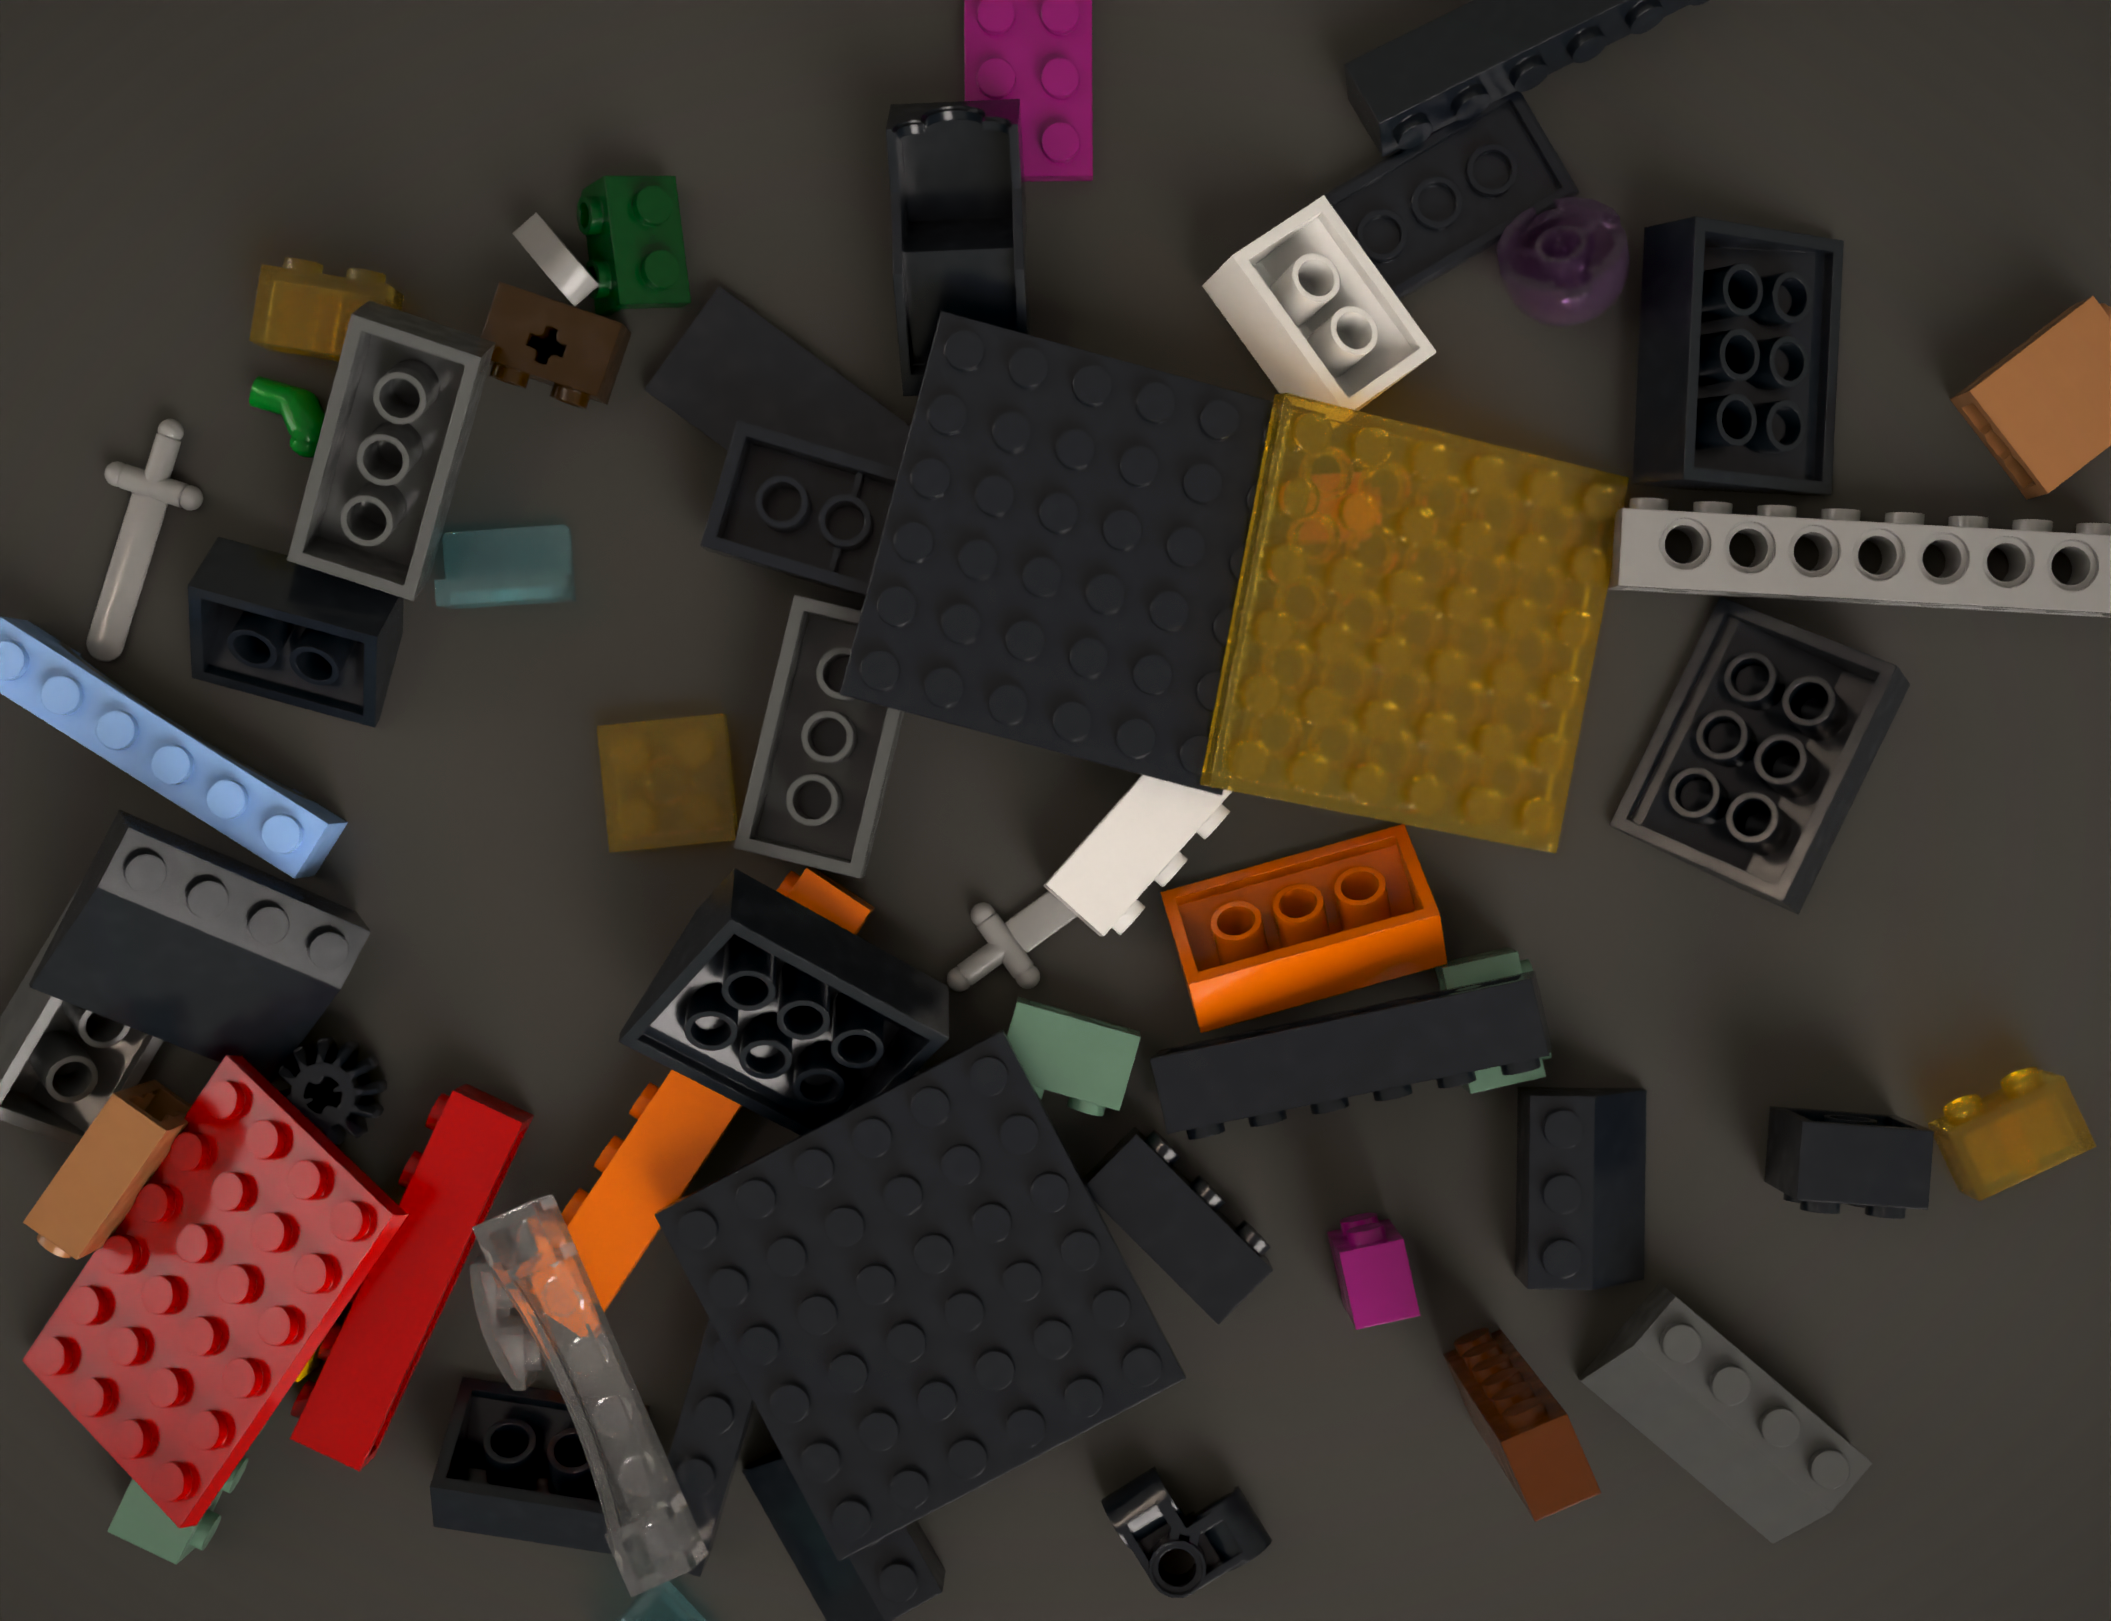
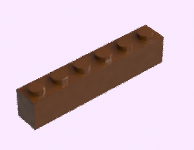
(1521, 1423)

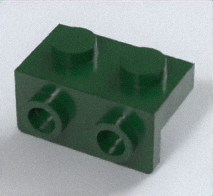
(634, 243)

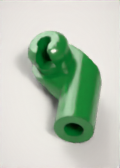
(299, 410)

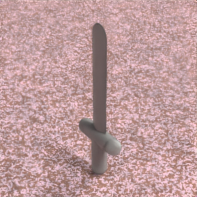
(150, 496)
(1010, 941)

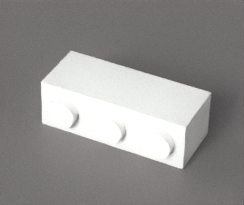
(1132, 849)

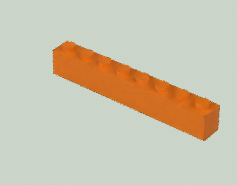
(672, 1136)

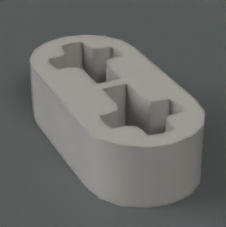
(555, 259)

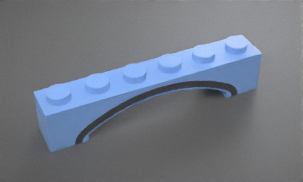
(158, 752)

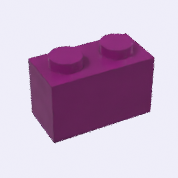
(1372, 1271)

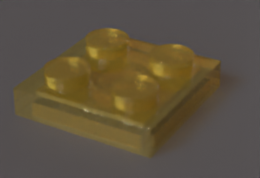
(667, 782)

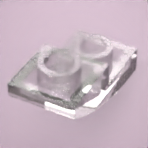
(504, 1334)

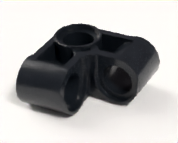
(1217, 1536)

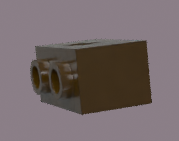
(592, 343)

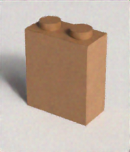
(2047, 400)
(108, 1170)

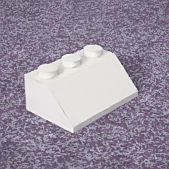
(1318, 311)

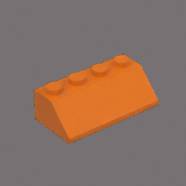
(1304, 928)

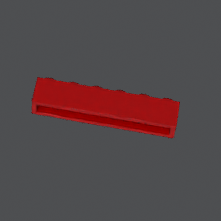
(410, 1283)

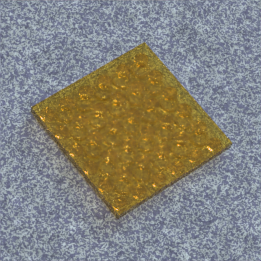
(1413, 626)

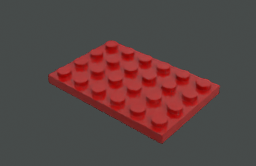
(213, 1290)

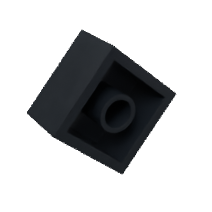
(1849, 1160)

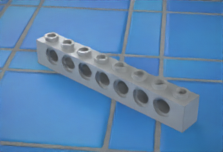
(1902, 580)

